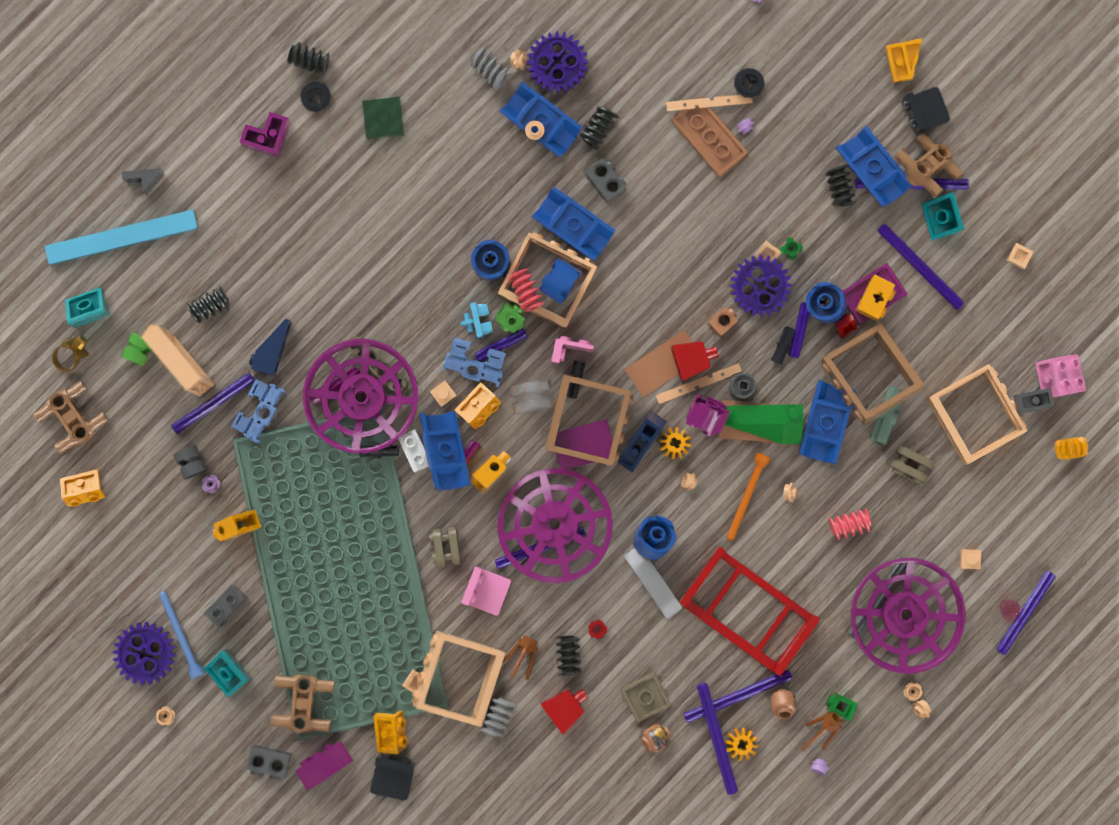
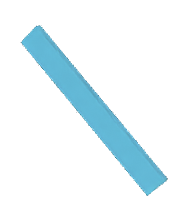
(121, 237)

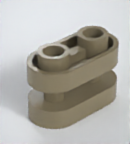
(916, 475)
(437, 540)

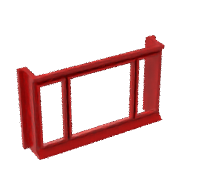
(755, 652)

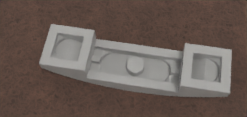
(653, 583)

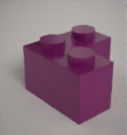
(269, 140)
(323, 765)

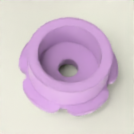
(745, 125)
(211, 489)
(819, 766)

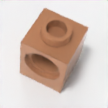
(717, 327)

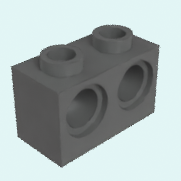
(601, 183)
(225, 605)
(269, 756)

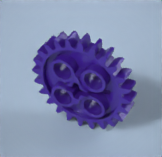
(545, 51)
(769, 270)
(149, 636)

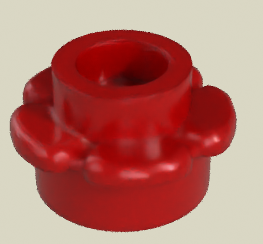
(597, 634)

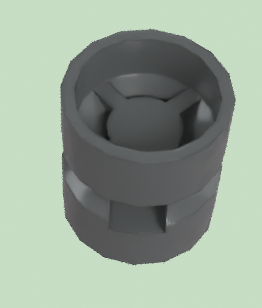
(742, 386)
(190, 462)

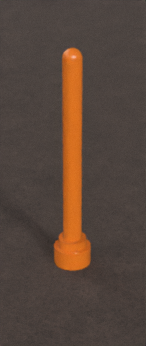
(760, 461)

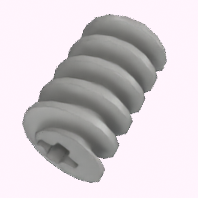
(489, 68)
(497, 717)

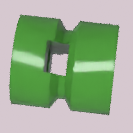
(136, 350)

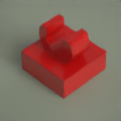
(845, 326)

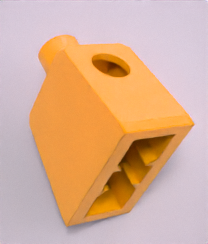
(485, 477)
(228, 529)

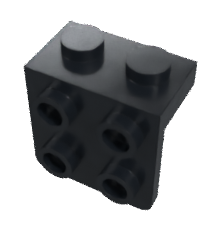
(925, 110)
(392, 776)

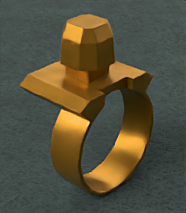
(78, 348)

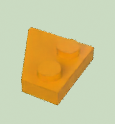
(903, 59)

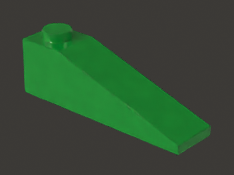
(773, 422)

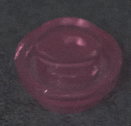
(1010, 609)

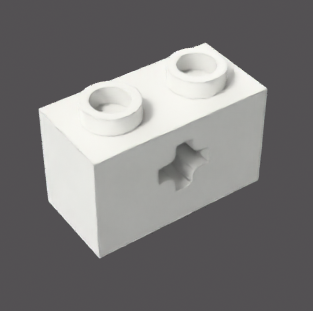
(414, 450)

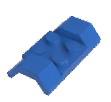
(530, 106)
(874, 167)
(573, 224)
(825, 424)
(444, 451)

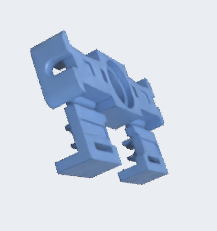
(488, 373)
(255, 427)

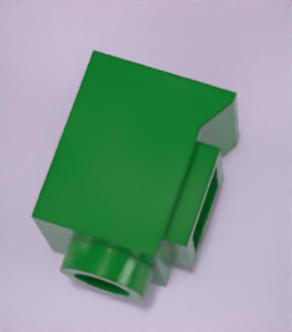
(832, 702)

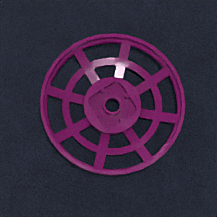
(352, 387)
(555, 538)
(915, 623)

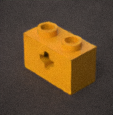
(879, 287)

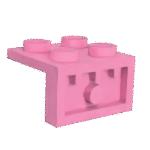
(565, 342)
(1061, 375)
(486, 591)

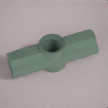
(887, 420)

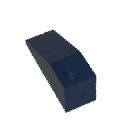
(269, 353)
(642, 441)

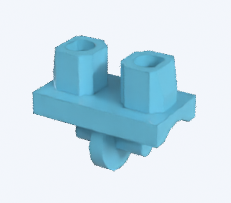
(477, 311)

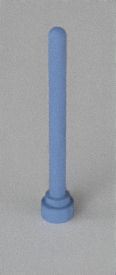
(195, 669)

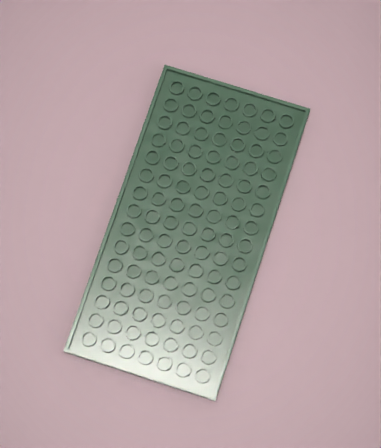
(338, 571)

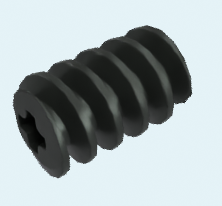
(308, 59)
(598, 126)
(840, 187)
(209, 305)
(568, 655)

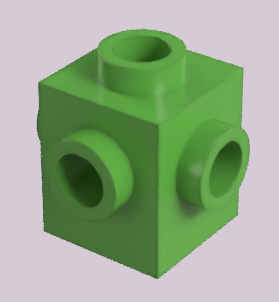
(509, 311)

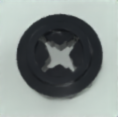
(753, 76)
(318, 88)

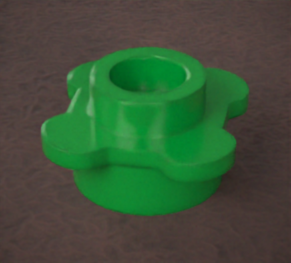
(791, 253)

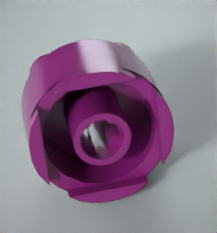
(707, 415)

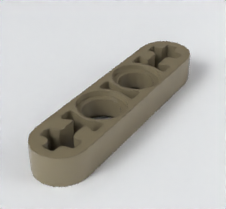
(374, 369)

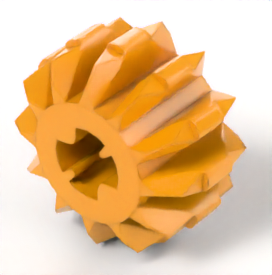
(676, 436)
(1071, 448)
(735, 741)

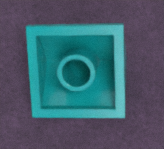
(943, 216)
(86, 308)
(227, 673)

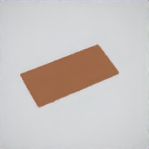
(657, 366)

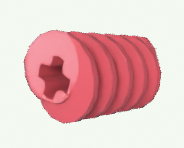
(525, 291)
(850, 524)

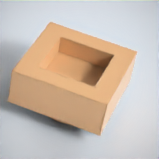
(768, 249)
(1020, 256)
(443, 393)
(970, 559)
(411, 682)

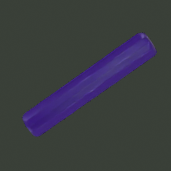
(800, 329)
(502, 344)

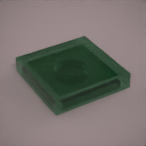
(383, 118)

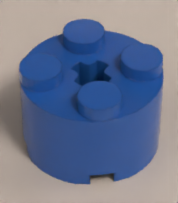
(492, 249)
(560, 281)
(836, 308)
(649, 546)

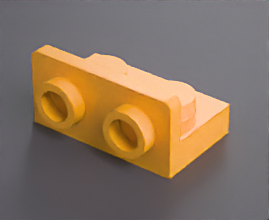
(478, 406)
(81, 488)
(390, 732)

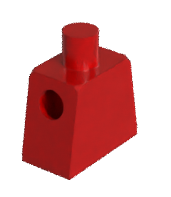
(692, 358)
(565, 708)

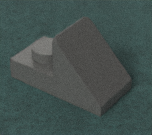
(148, 177)
(1034, 401)

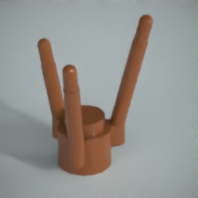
(528, 646)
(831, 722)

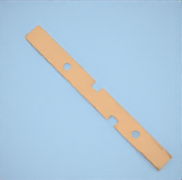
(705, 102)
(702, 382)

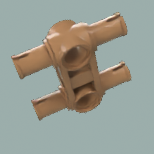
(920, 171)
(71, 417)
(302, 703)

